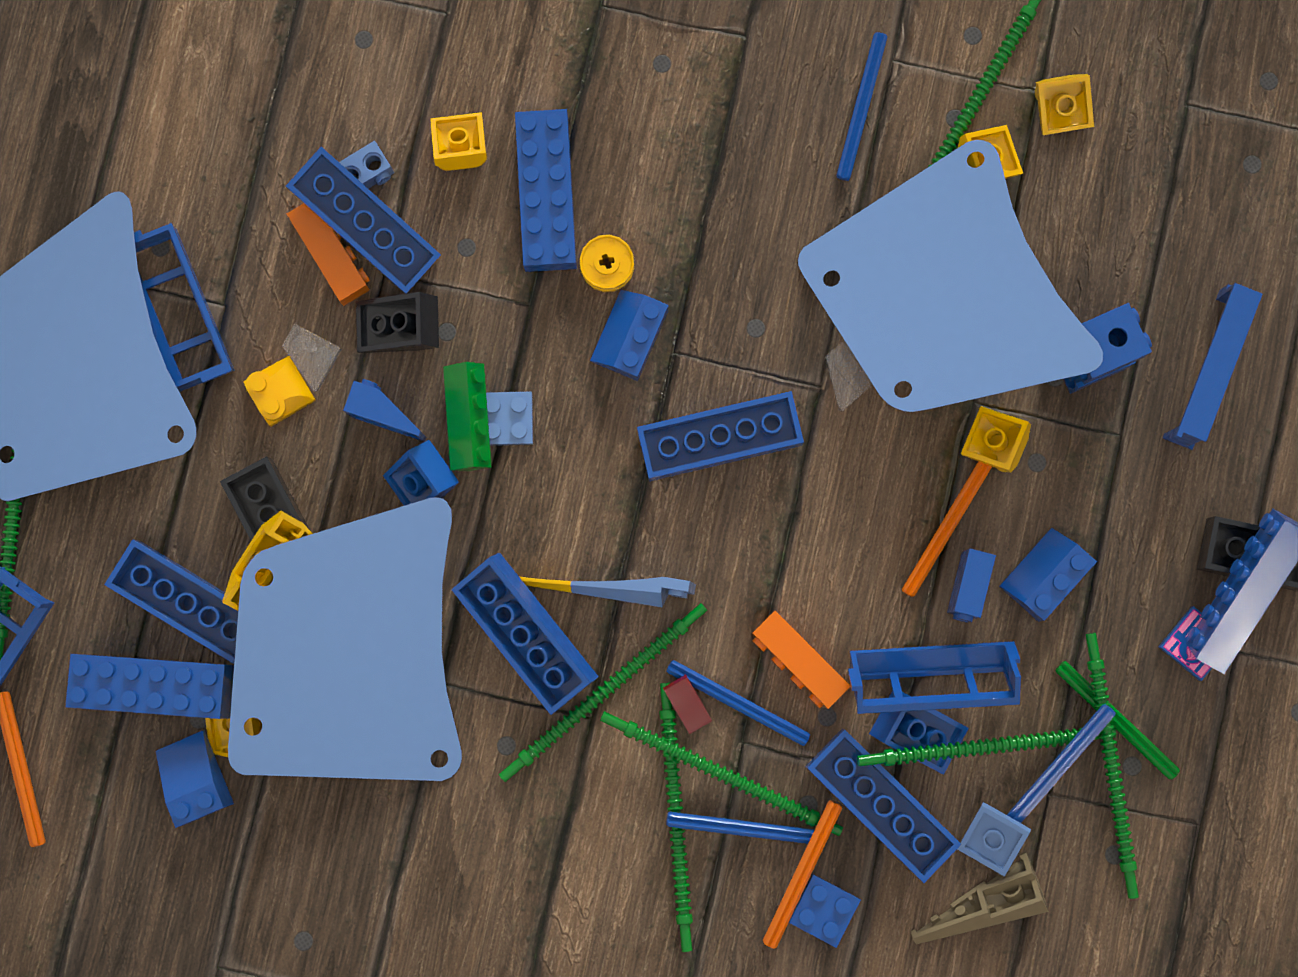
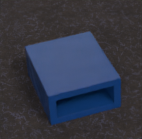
(971, 585)

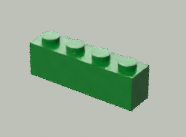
(467, 416)

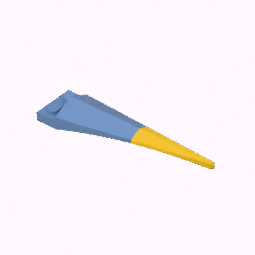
(641, 591)

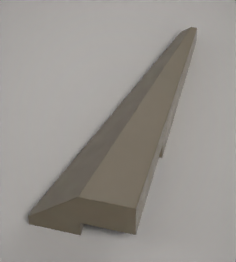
(989, 904)

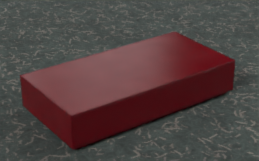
(687, 704)

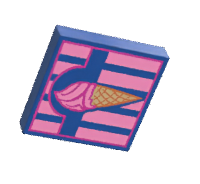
(1176, 647)

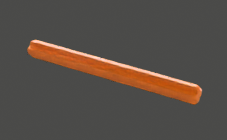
(946, 529)
(20, 771)
(802, 874)

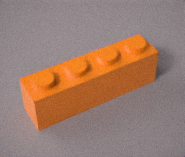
(330, 255)
(800, 660)

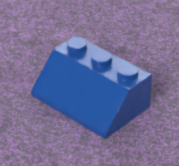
(630, 334)
(1047, 574)

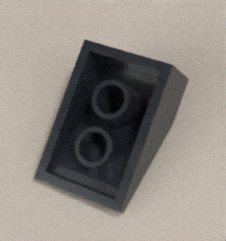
(397, 323)

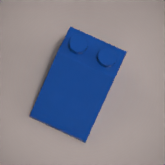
(373, 407)
(918, 729)
(192, 779)

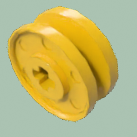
(615, 250)

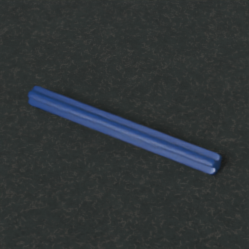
(861, 106)
(739, 703)
(1062, 763)
(739, 827)

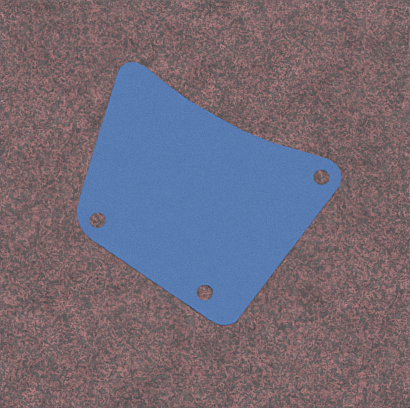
(947, 290)
(81, 360)
(347, 653)

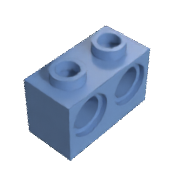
(359, 163)

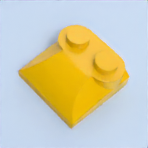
(1064, 103)
(458, 141)
(1002, 141)
(279, 391)
(997, 439)

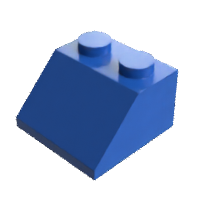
(420, 475)

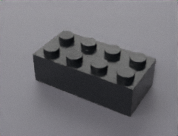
(259, 494)
(1225, 542)

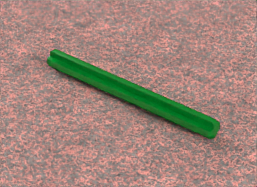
(1120, 723)

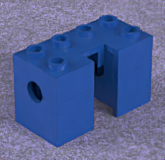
(1120, 341)

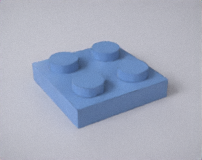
(510, 418)
(994, 839)

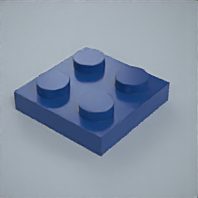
(824, 910)

